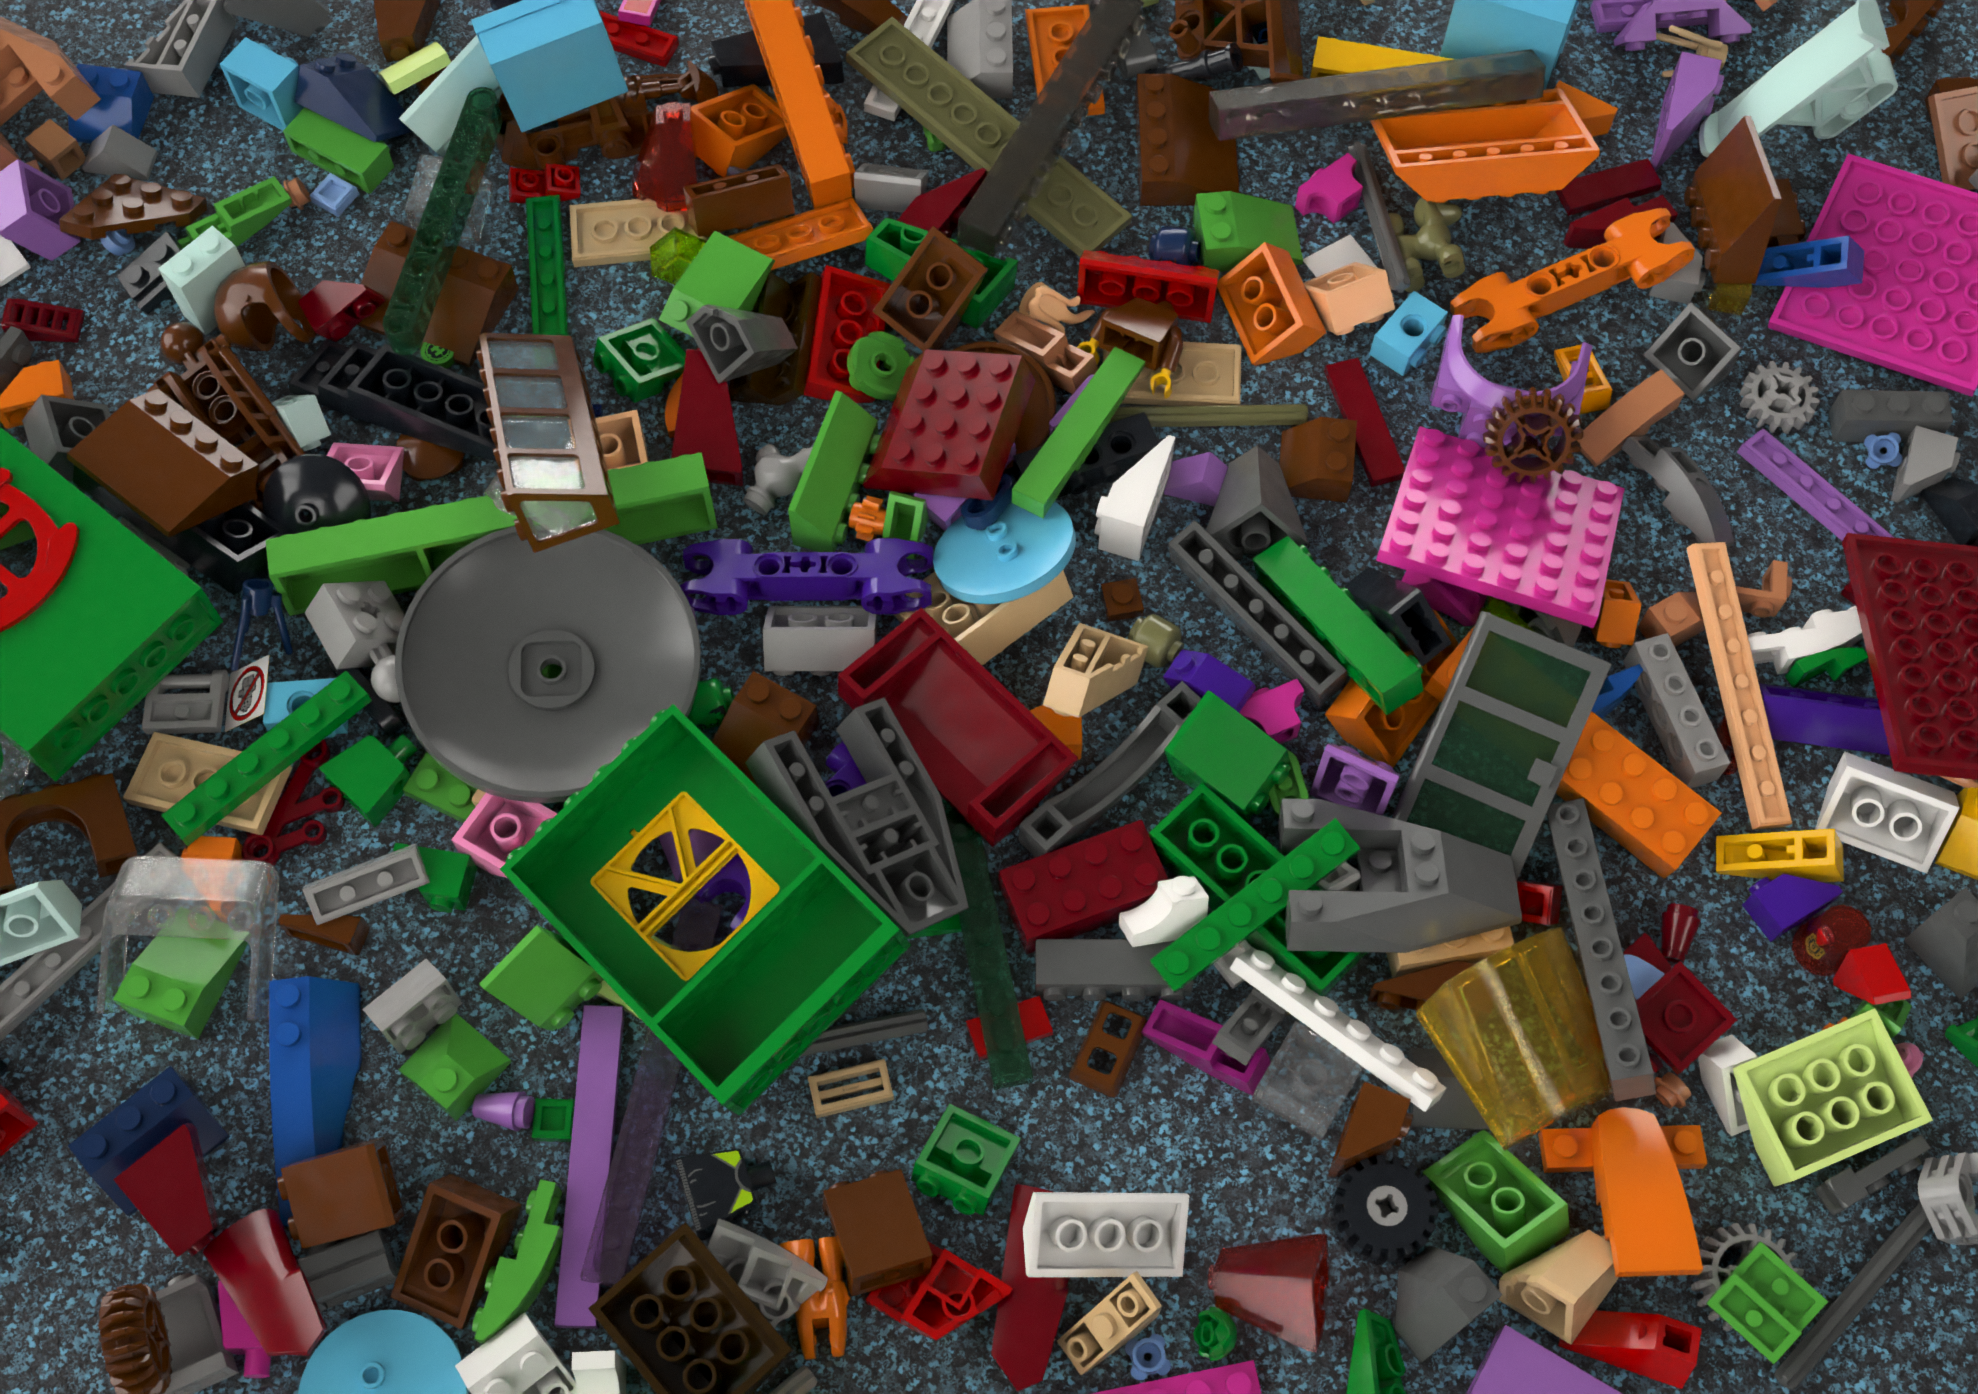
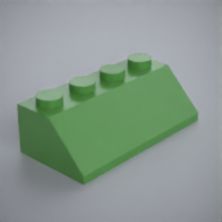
(833, 476)

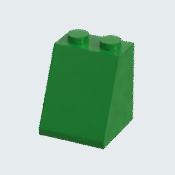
(1227, 756)

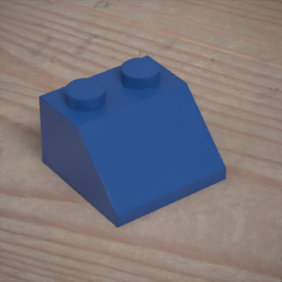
(122, 103)

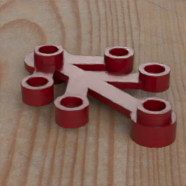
(289, 810)

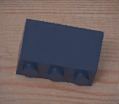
(140, 1126)

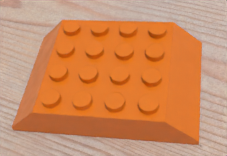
(1489, 148)

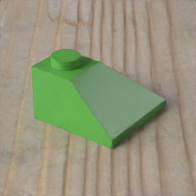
(454, 1066)

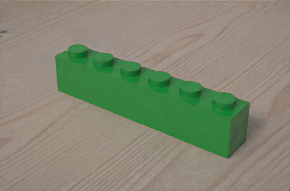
(1339, 624)

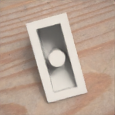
(1720, 1082)

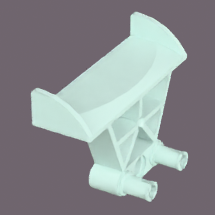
(1818, 85)

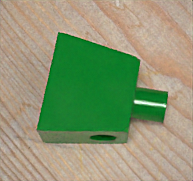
(371, 775)

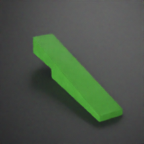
(1076, 433)

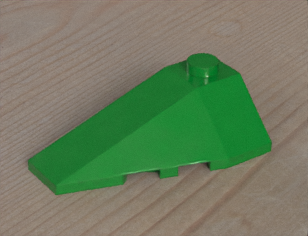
(1375, 1357)

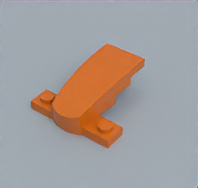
(1636, 1186)

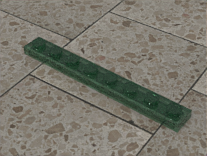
(988, 960)

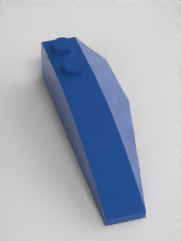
(311, 1067)

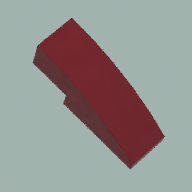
(1590, 229)

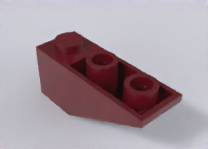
(943, 204)

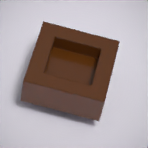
(1122, 599)

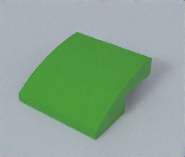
(1766, 1302)

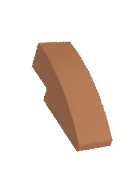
(1063, 362)
(1630, 417)

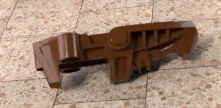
(613, 124)

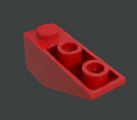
(1641, 1344)

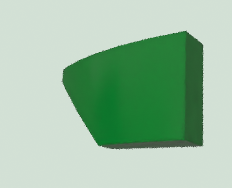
(1832, 661)

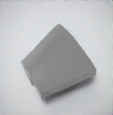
(764, 1271)

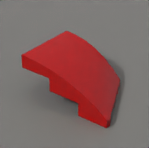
(942, 1298)

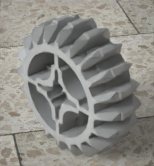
(1735, 1238)

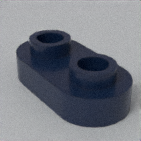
(982, 513)

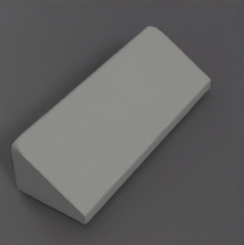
(366, 884)

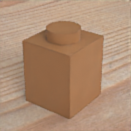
(55, 149)

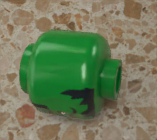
(710, 704)

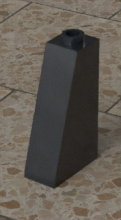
(741, 63)
(1401, 612)

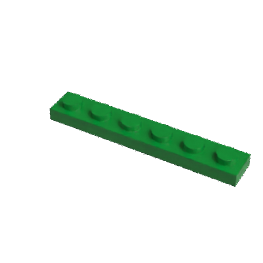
(266, 758)
(1254, 905)

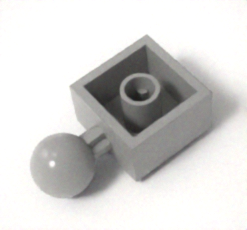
(360, 629)

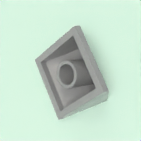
(888, 186)

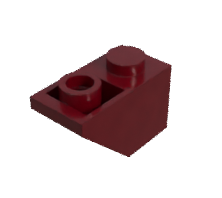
(338, 307)

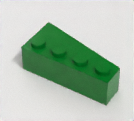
(895, 242)

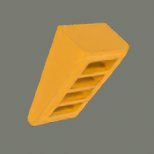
(1596, 395)

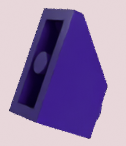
(1205, 673)
(1787, 902)

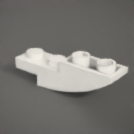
(1821, 632)

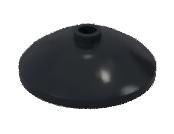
(315, 484)

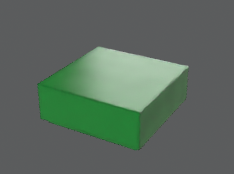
(553, 1120)

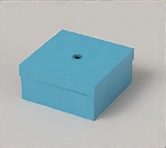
(1509, 26)
(550, 58)

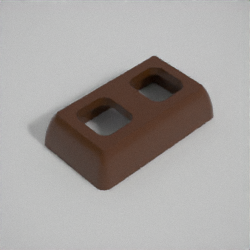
(1122, 1048)

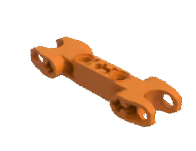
(1625, 255)

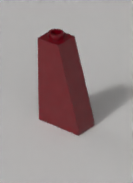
(707, 422)

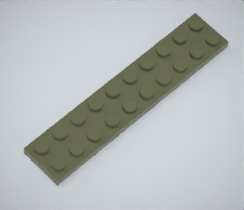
(979, 131)

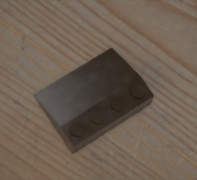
(690, 1323)

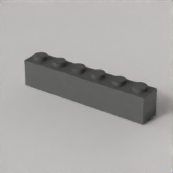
(1257, 613)

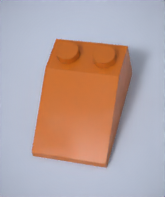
(737, 128)

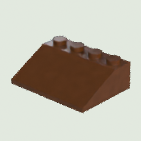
(1177, 144)
(1734, 206)
(469, 302)
(166, 464)

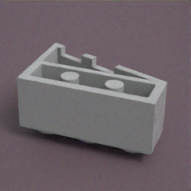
(186, 50)

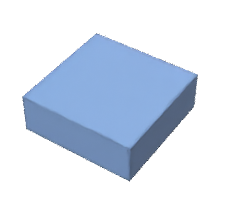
(334, 194)

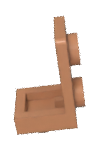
(1775, 590)

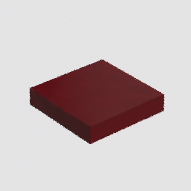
(1681, 1017)

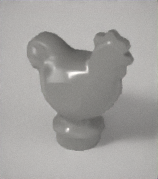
(774, 477)

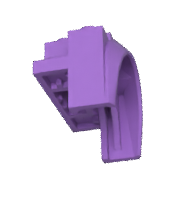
(1465, 391)

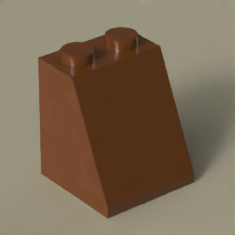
(341, 1193)

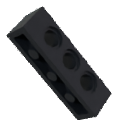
(1128, 434)

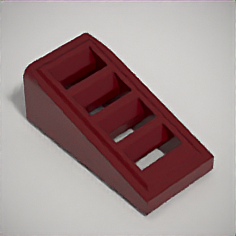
(21, 313)

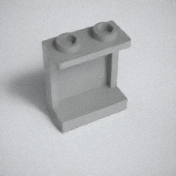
(194, 1335)

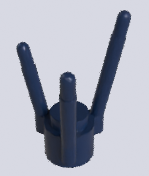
(256, 601)

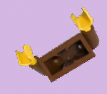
(1143, 331)

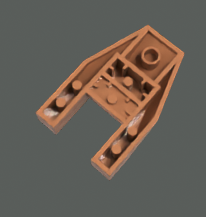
(29, 66)

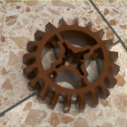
(1554, 414)
(135, 1340)

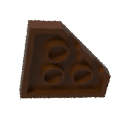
(131, 206)

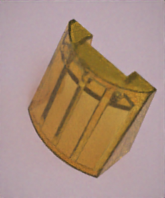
(1520, 1036)

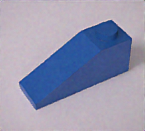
(1813, 264)

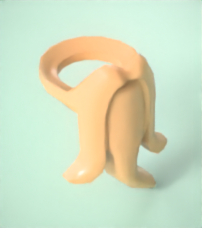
(1051, 307)

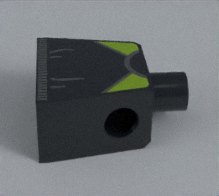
(721, 1187)

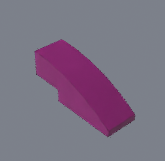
(1191, 1040)

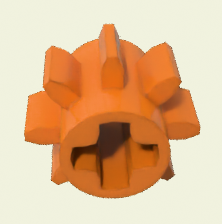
(868, 518)

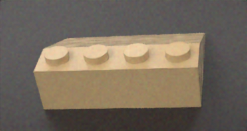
(990, 628)

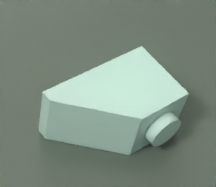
(302, 419)

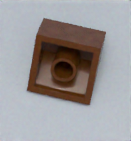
(1319, 458)
(1371, 1128)

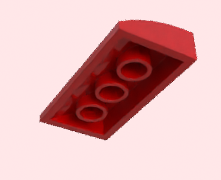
(841, 320)

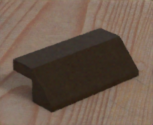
(798, 308)

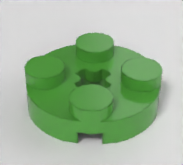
(863, 369)

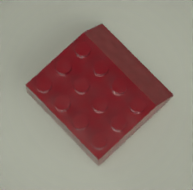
(952, 425)

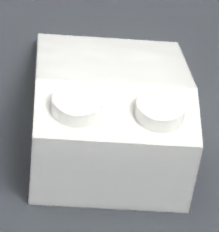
(1133, 502)

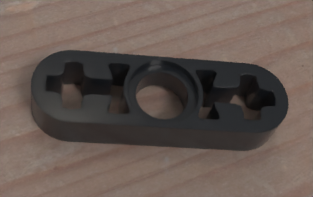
(378, 708)

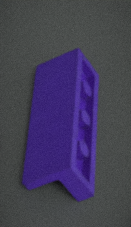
(1824, 719)

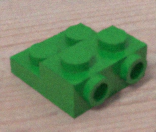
(639, 359)
(964, 1160)

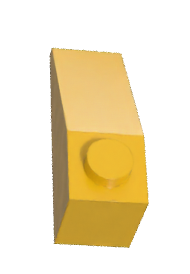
(1803, 854)

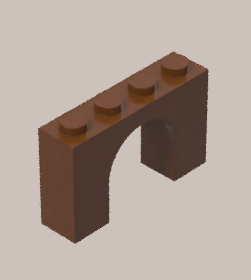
(87, 805)

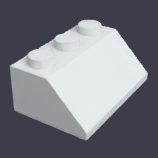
(1887, 812)

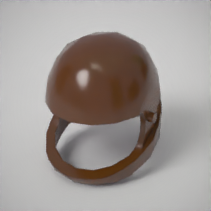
(254, 302)

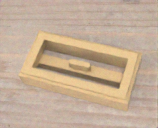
(855, 1102)

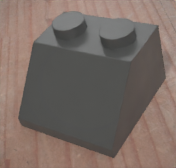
(58, 425)

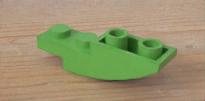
(517, 1282)

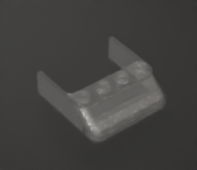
(191, 901)

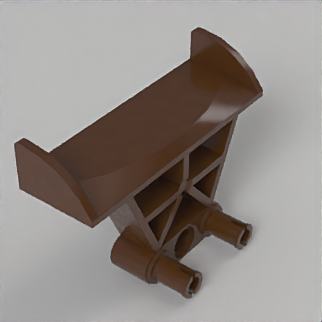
(1196, 32)

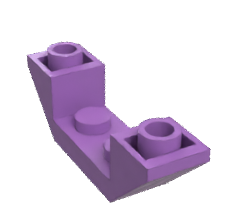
(1722, 21)

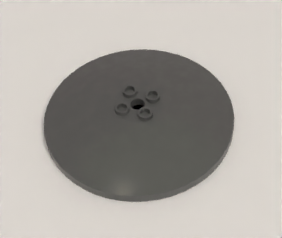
(500, 616)

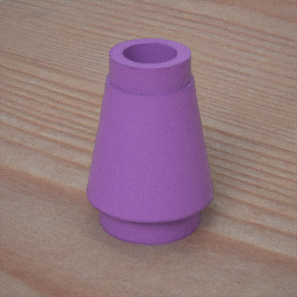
(506, 1109)

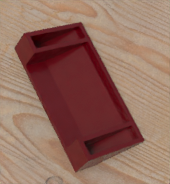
(964, 725)

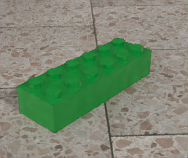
(1225, 856)

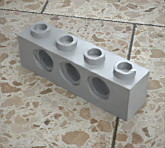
(1677, 712)

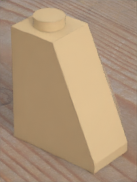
(1562, 1284)

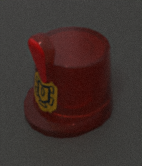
(1826, 939)

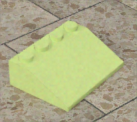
(1828, 1098)

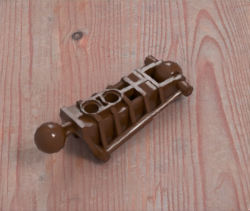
(225, 398)

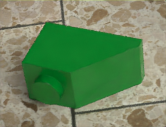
(449, 876)

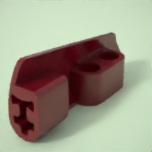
(267, 1284)
(1032, 1311)

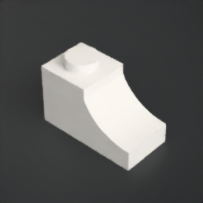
(1167, 914)
(599, 1372)

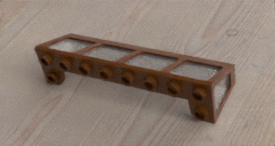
(545, 438)

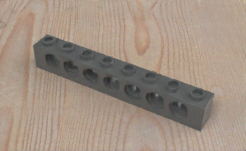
(1600, 951)

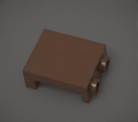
(877, 1231)

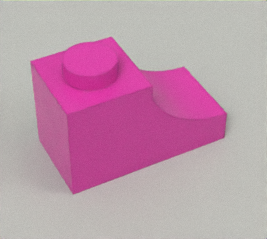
(1447, 598)

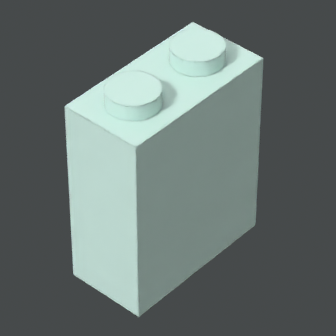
(197, 273)

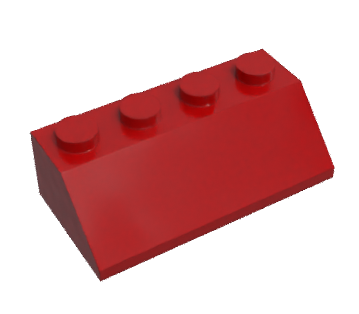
(1117, 279)

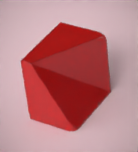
(1539, 901)

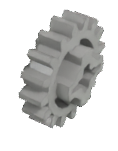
(1779, 397)

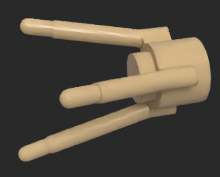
(1703, 47)

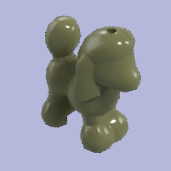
(1430, 241)

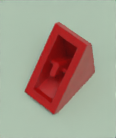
(1872, 975)

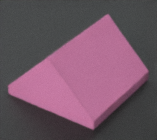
(376, 467)

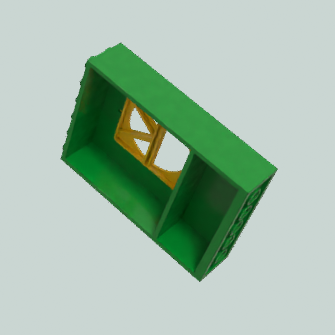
(776, 980)

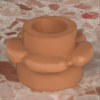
(297, 192)
(1671, 1091)

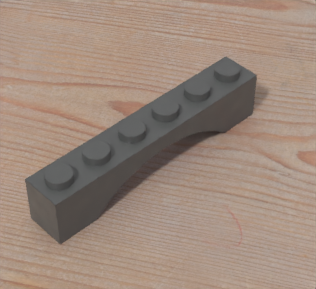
(1073, 811)

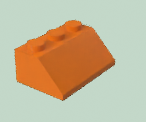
(1270, 305)

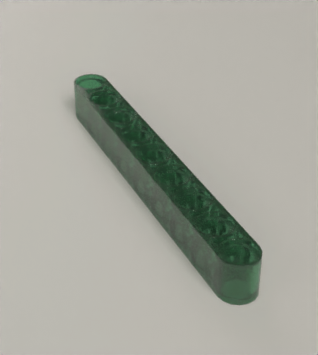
(443, 222)

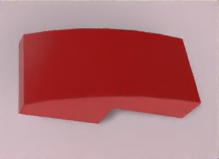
(554, 180)

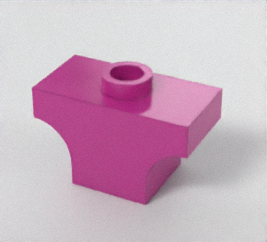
(1331, 190)
(1275, 710)

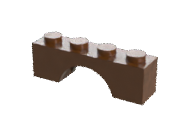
(1911, 21)

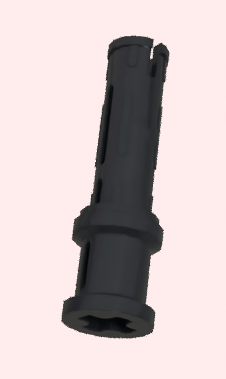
(1206, 65)

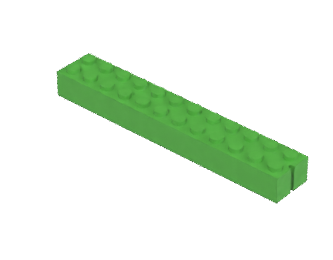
(406, 547)

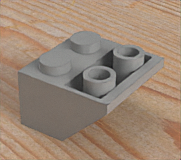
(413, 1006)

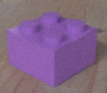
(32, 210)

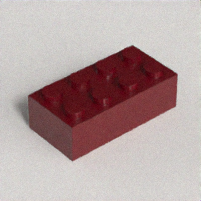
(1081, 885)

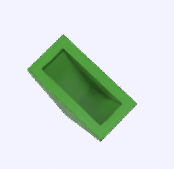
(905, 518)

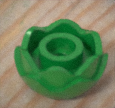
(1215, 1334)

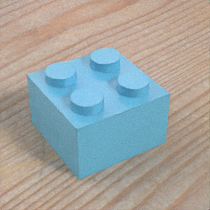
(263, 82)

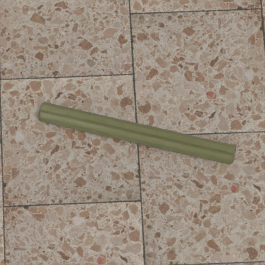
(1218, 415)

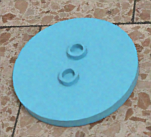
(1007, 557)
(385, 1355)

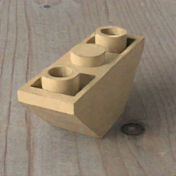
(1110, 1324)

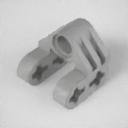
(1949, 1197)

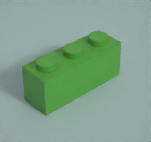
(339, 150)

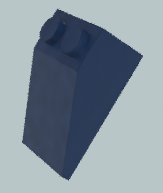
(350, 97)

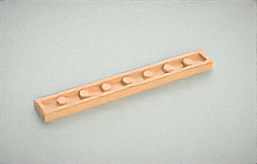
(1739, 686)

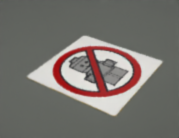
(247, 693)

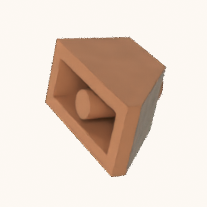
(1675, 615)

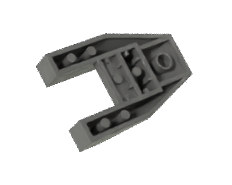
(881, 835)
(1413, 885)

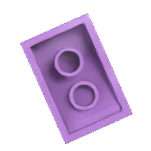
(1685, 103)
(1354, 780)

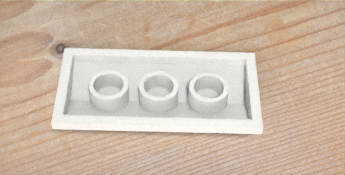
(1105, 1234)

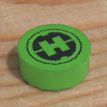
(437, 355)

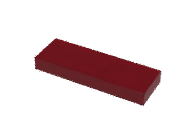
(1609, 186)

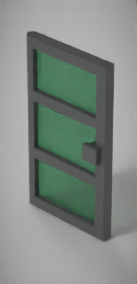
(1502, 738)

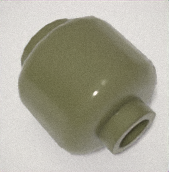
(1161, 637)

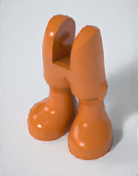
(824, 1307)

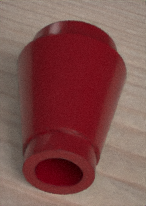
(1678, 931)

